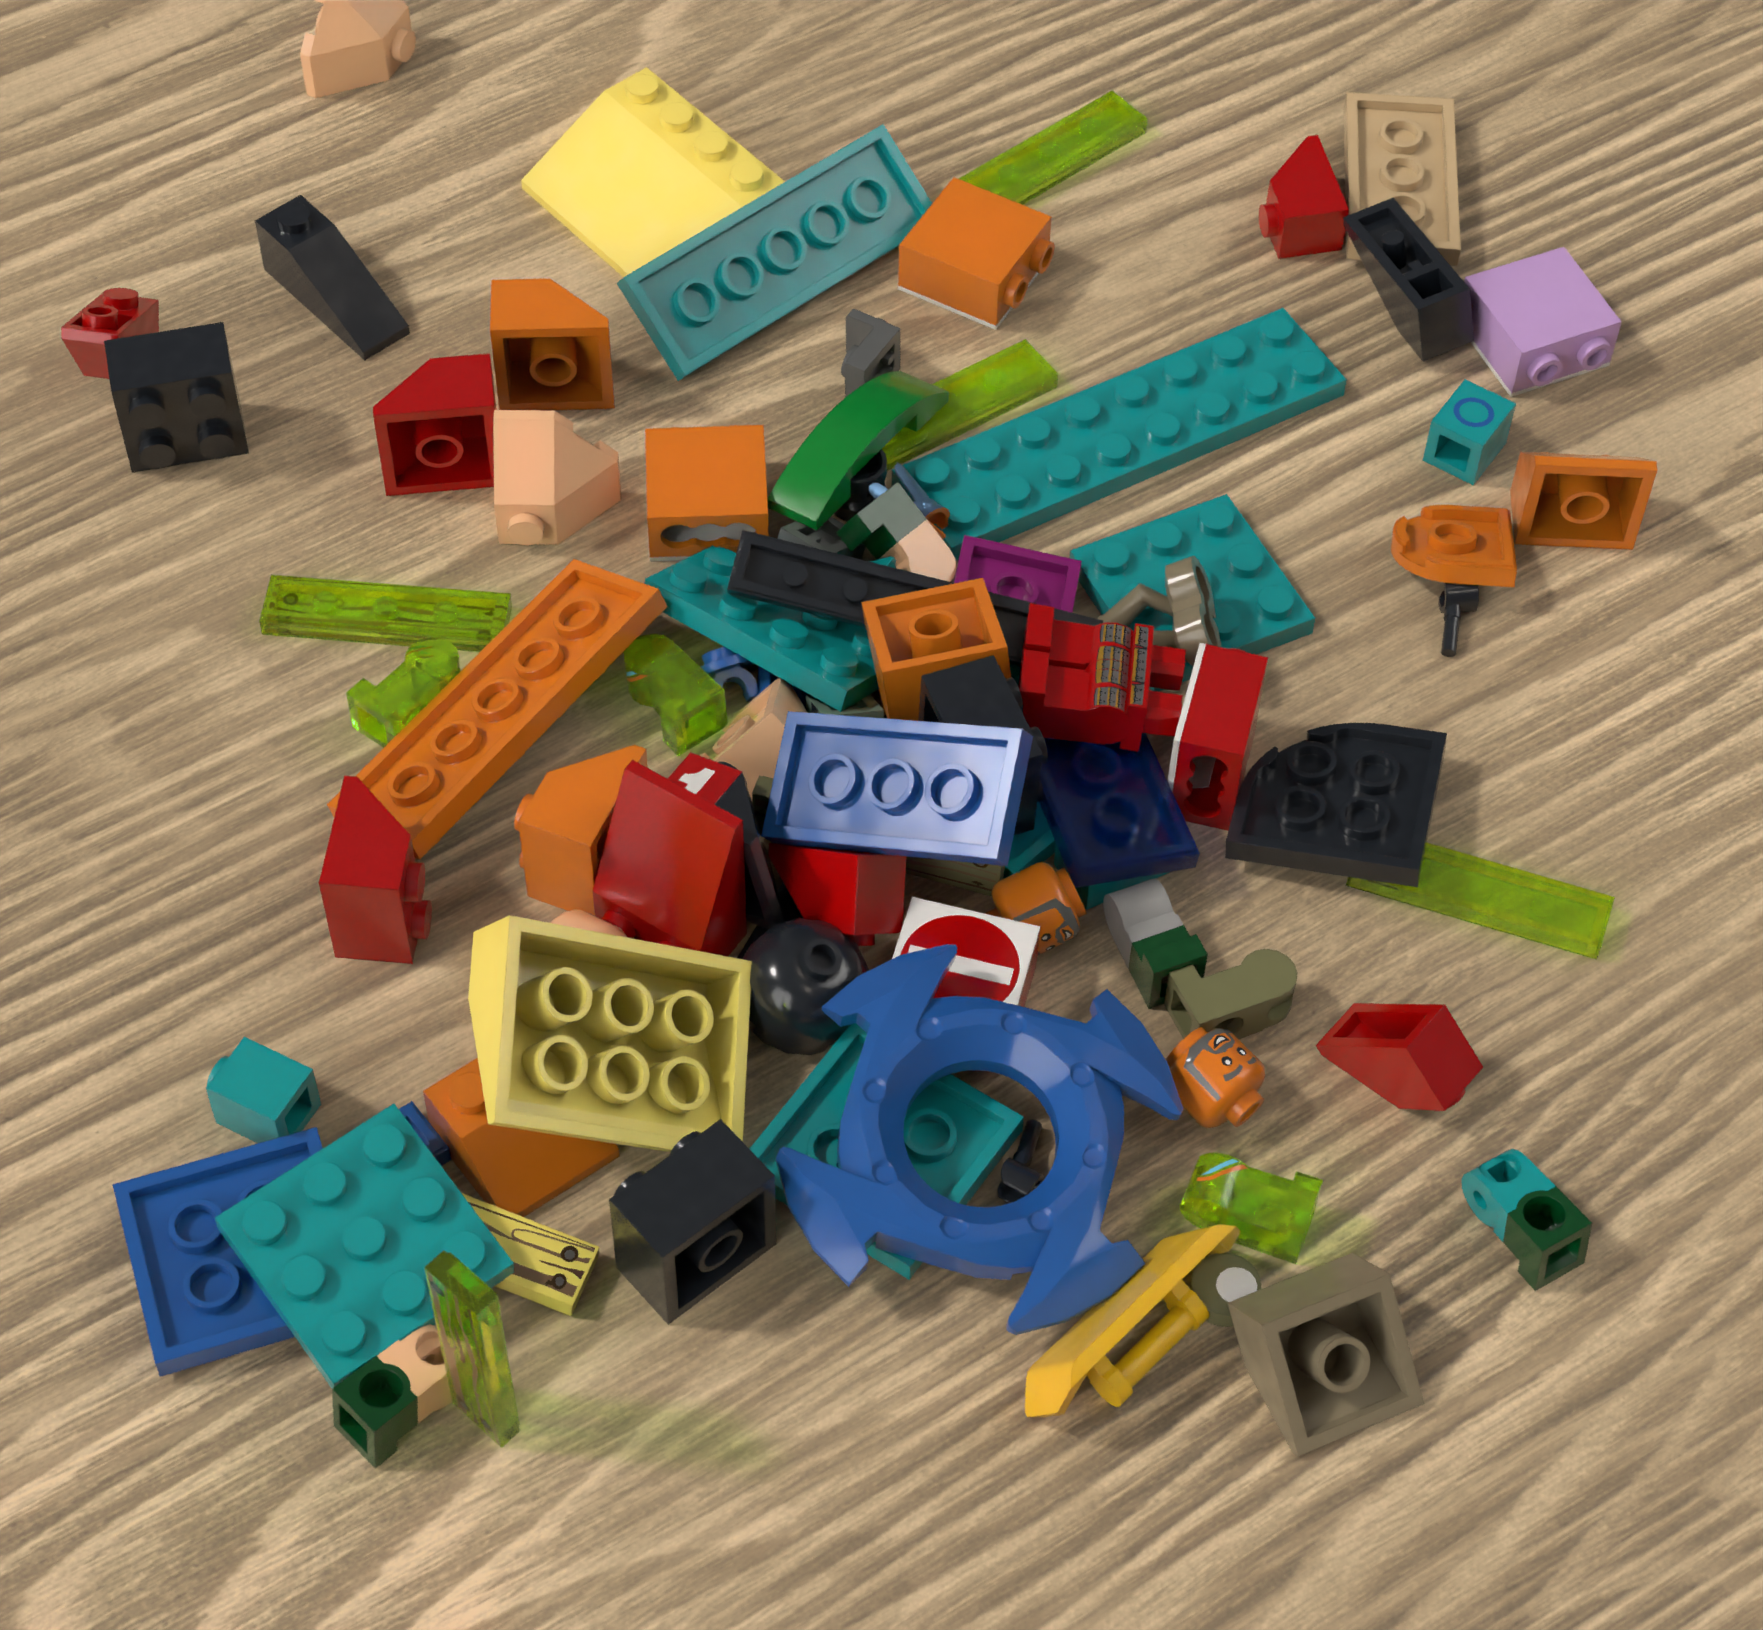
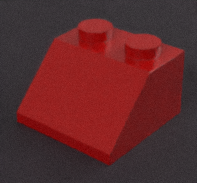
(438, 427)
(372, 881)

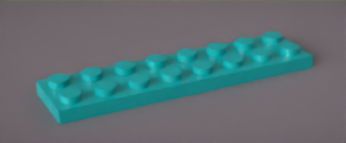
(1126, 429)

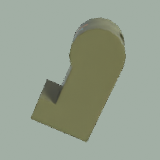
(1235, 999)

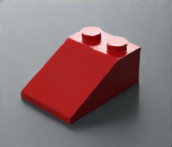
(672, 867)

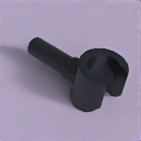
(1453, 601)
(1016, 1174)

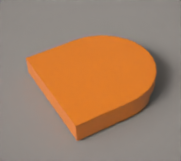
(1457, 545)

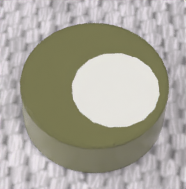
(1222, 1280)

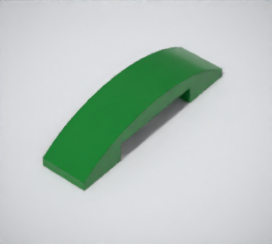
(846, 440)

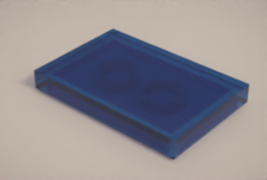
(1113, 812)

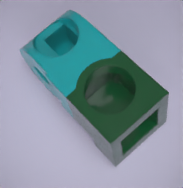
(1528, 1216)

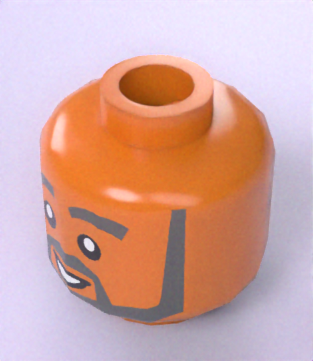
(1041, 899)
(1216, 1077)

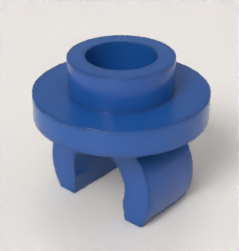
(728, 666)

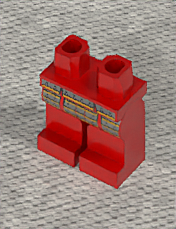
(1097, 680)

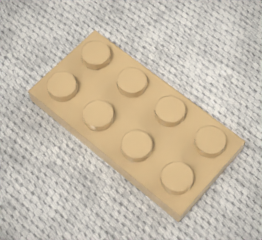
(1408, 153)

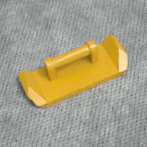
(1083, 1348)

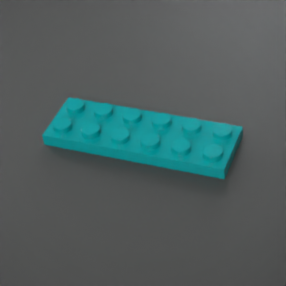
(776, 252)

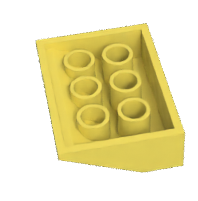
(644, 173)
(607, 1034)

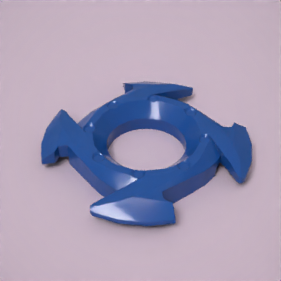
(1068, 1067)

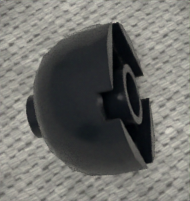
(791, 978)

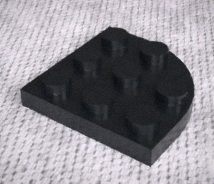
(1342, 803)

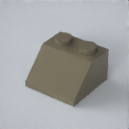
(1327, 1351)

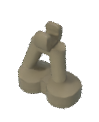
(1187, 602)

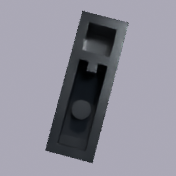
(328, 277)
(1413, 279)

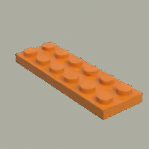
(507, 699)

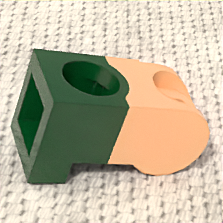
(898, 529)
(392, 1394)

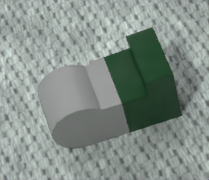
(1151, 937)

